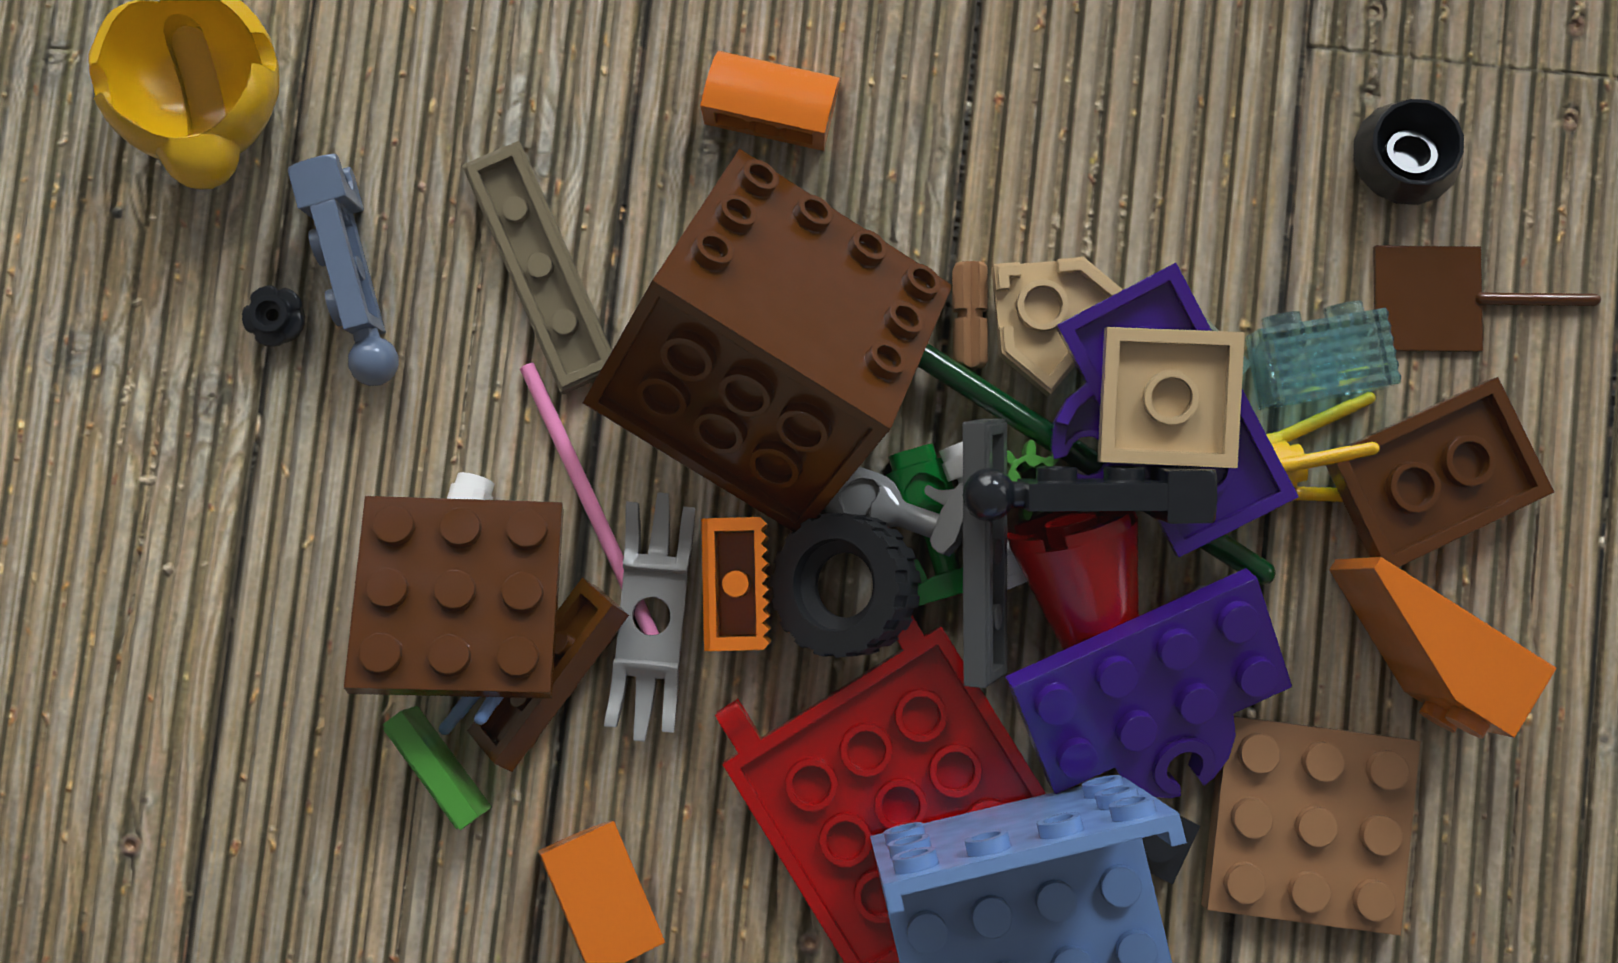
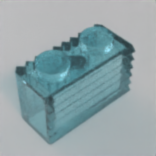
(1322, 357)

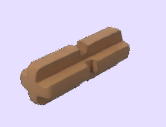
(970, 303)

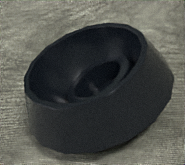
(1415, 170)

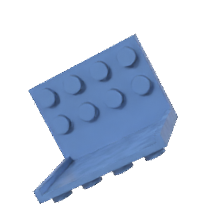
(1031, 880)

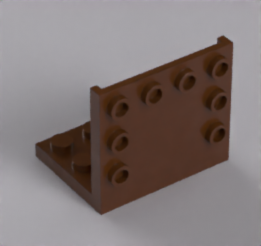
(771, 345)

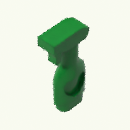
(912, 473)

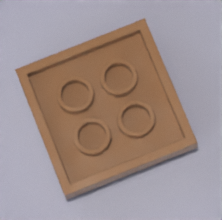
(1312, 826)

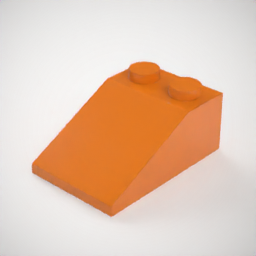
(1442, 653)

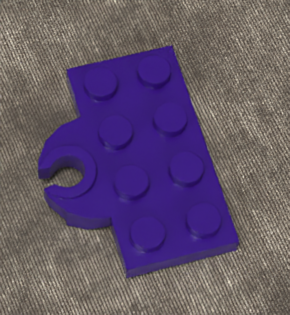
(1168, 303)
(1154, 689)

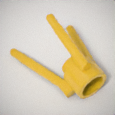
(1297, 462)

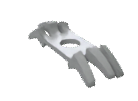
(644, 654)

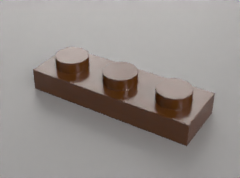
(584, 628)

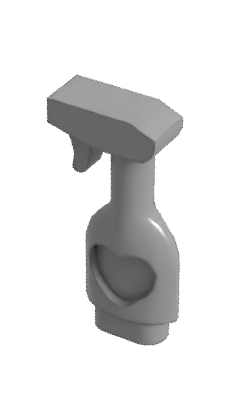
(879, 498)

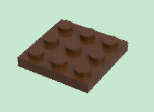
(455, 598)

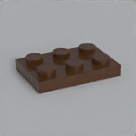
(1441, 475)

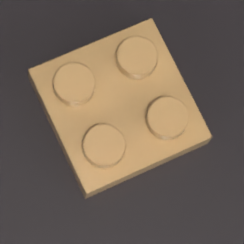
(1171, 397)

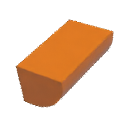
(769, 100)
(601, 895)

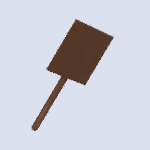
(1439, 297)

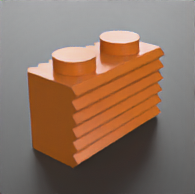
(735, 584)

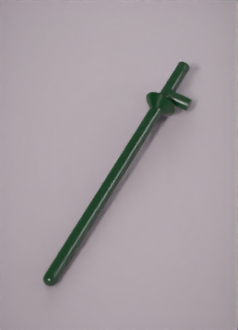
(1080, 455)

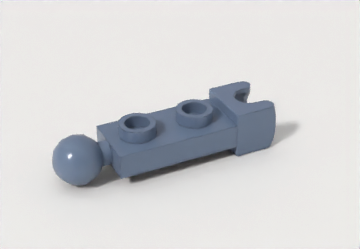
(331, 199)

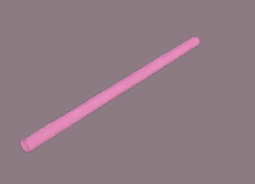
(583, 488)

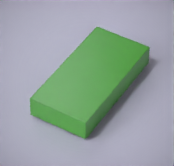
(436, 767)

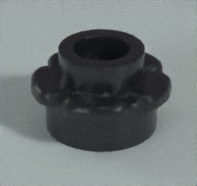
(289, 321)

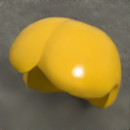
(186, 83)

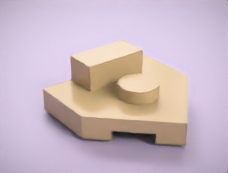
(1030, 305)

